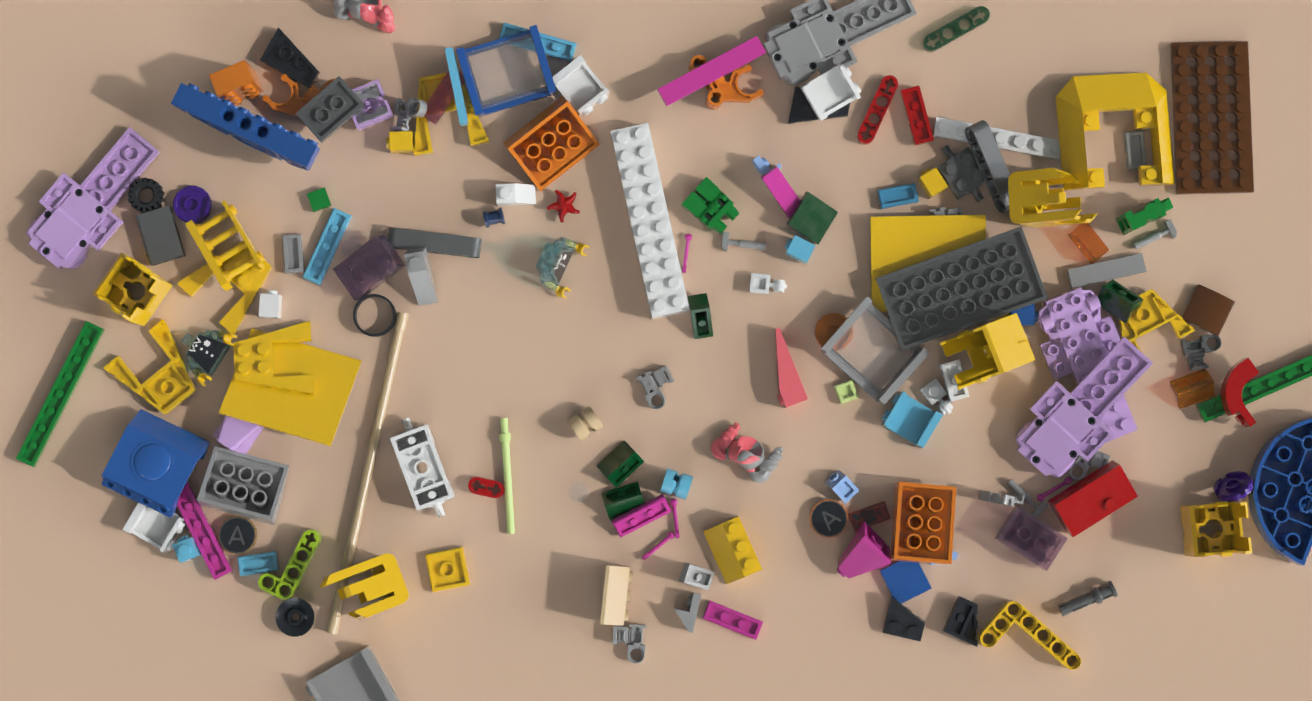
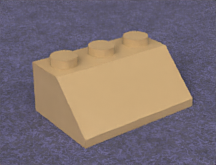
(616, 595)

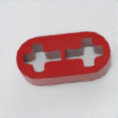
(484, 492)

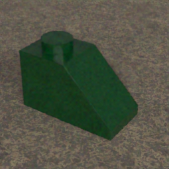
(700, 316)

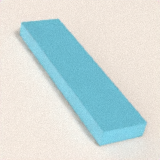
(552, 45)
(456, 85)
(327, 246)

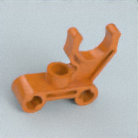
(725, 90)
(295, 102)

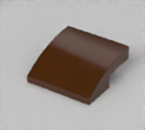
(1208, 310)

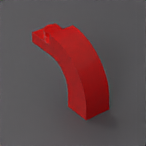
(1232, 391)

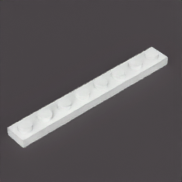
(1005, 139)

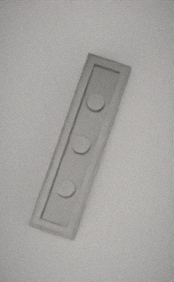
(1106, 270)

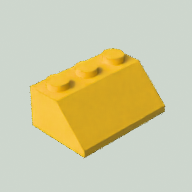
(732, 550)

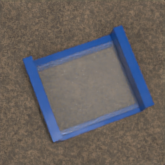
(506, 72)

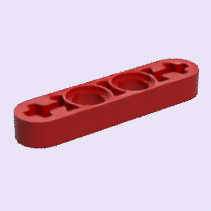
(878, 110)

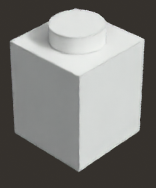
(270, 305)

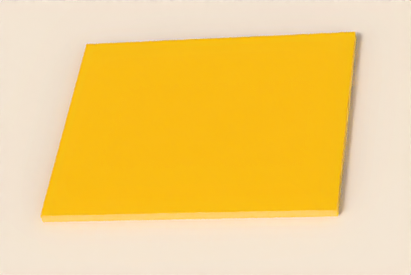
(914, 239)
(299, 413)

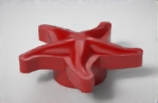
(564, 205)

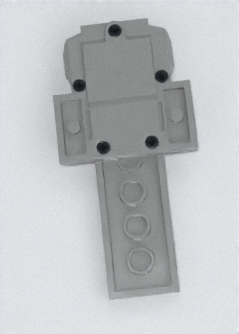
(823, 37)

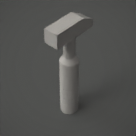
(1157, 235)
(741, 243)
(1017, 489)

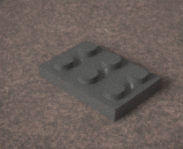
(330, 109)

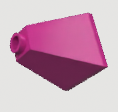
(864, 553)

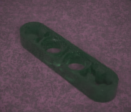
(955, 28)

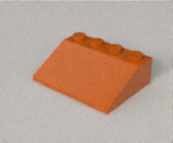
(551, 143)
(923, 523)

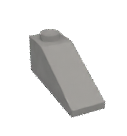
(420, 275)

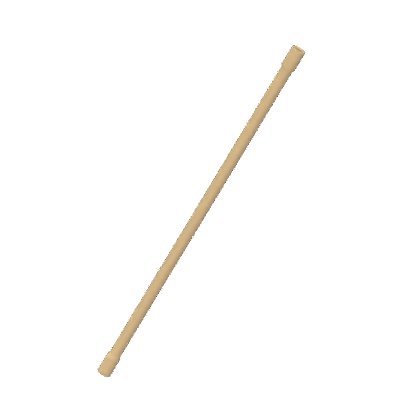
(399, 329)

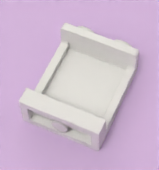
(580, 86)
(831, 91)
(155, 527)

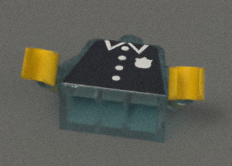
(554, 262)
(206, 352)

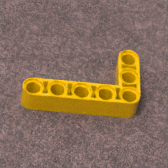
(1035, 626)

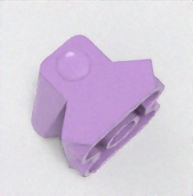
(237, 434)

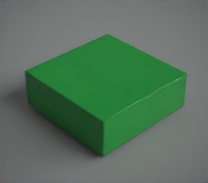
(319, 199)

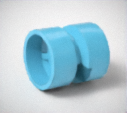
(676, 484)

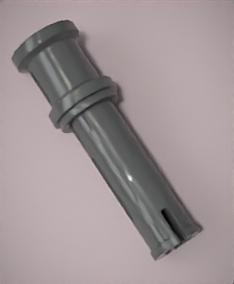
(1096, 595)

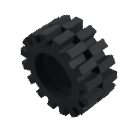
(142, 184)

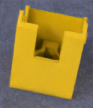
(1031, 196)
(114, 292)
(991, 350)
(1225, 542)
(385, 582)

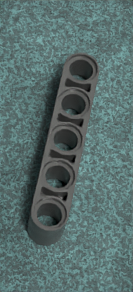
(990, 163)
(435, 242)

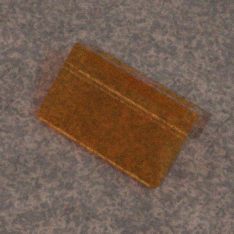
(1088, 242)
(1193, 388)

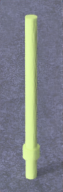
(504, 438)

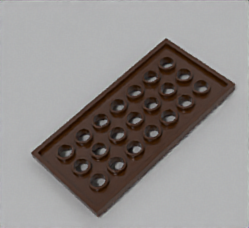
(1240, 108)

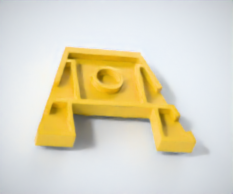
(1151, 315)

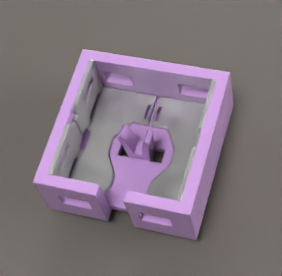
(372, 97)

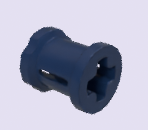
(493, 217)

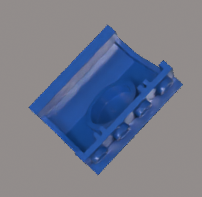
(153, 462)

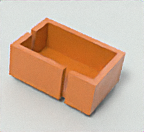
(236, 83)

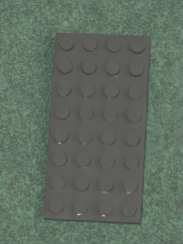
(961, 288)

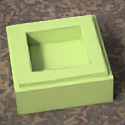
(846, 391)

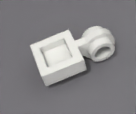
(761, 282)
(934, 392)

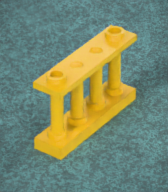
(207, 246)

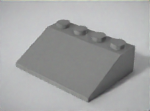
(243, 485)

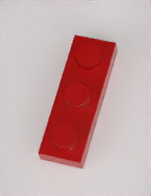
(917, 115)

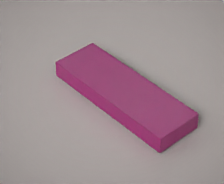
(781, 190)
(641, 515)
(732, 619)

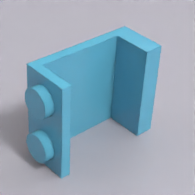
(911, 419)

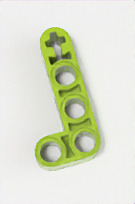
(302, 566)

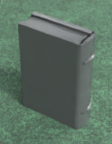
(160, 235)

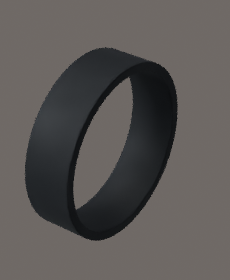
(355, 315)

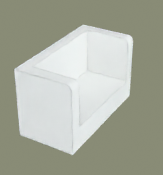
(949, 370)

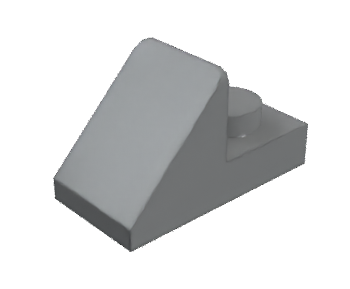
(696, 576)
(689, 617)

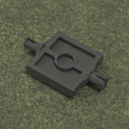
(961, 173)

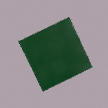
(812, 218)

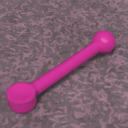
(688, 237)
(1067, 481)
(673, 502)
(670, 535)

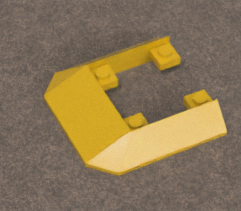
(1079, 110)

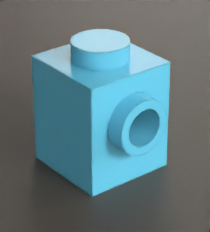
(799, 249)
(186, 549)

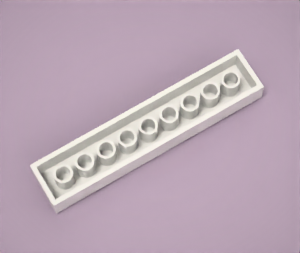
(650, 221)

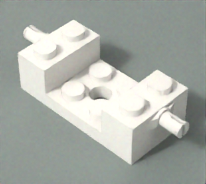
(426, 488)

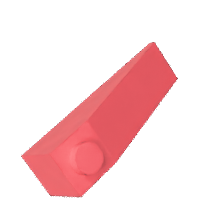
(789, 383)

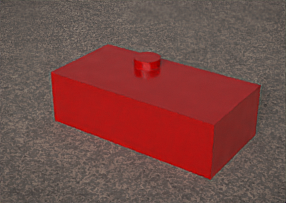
(1092, 498)

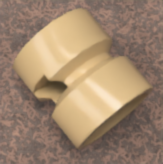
(585, 423)

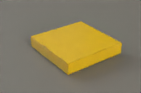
(447, 569)

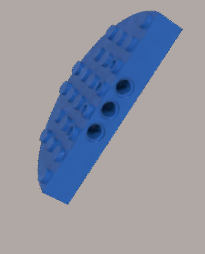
(246, 127)
(1283, 491)

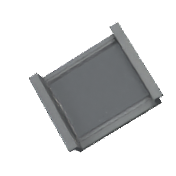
(870, 352)

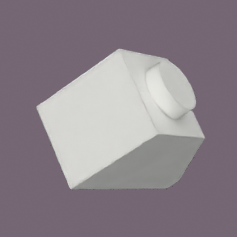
(515, 194)

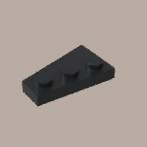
(289, 60)
(802, 111)

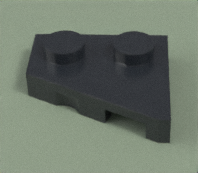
(963, 621)
(902, 622)

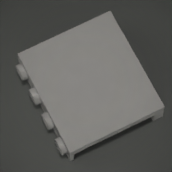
(353, 680)

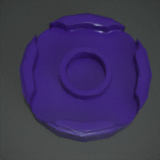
(192, 204)
(1233, 487)

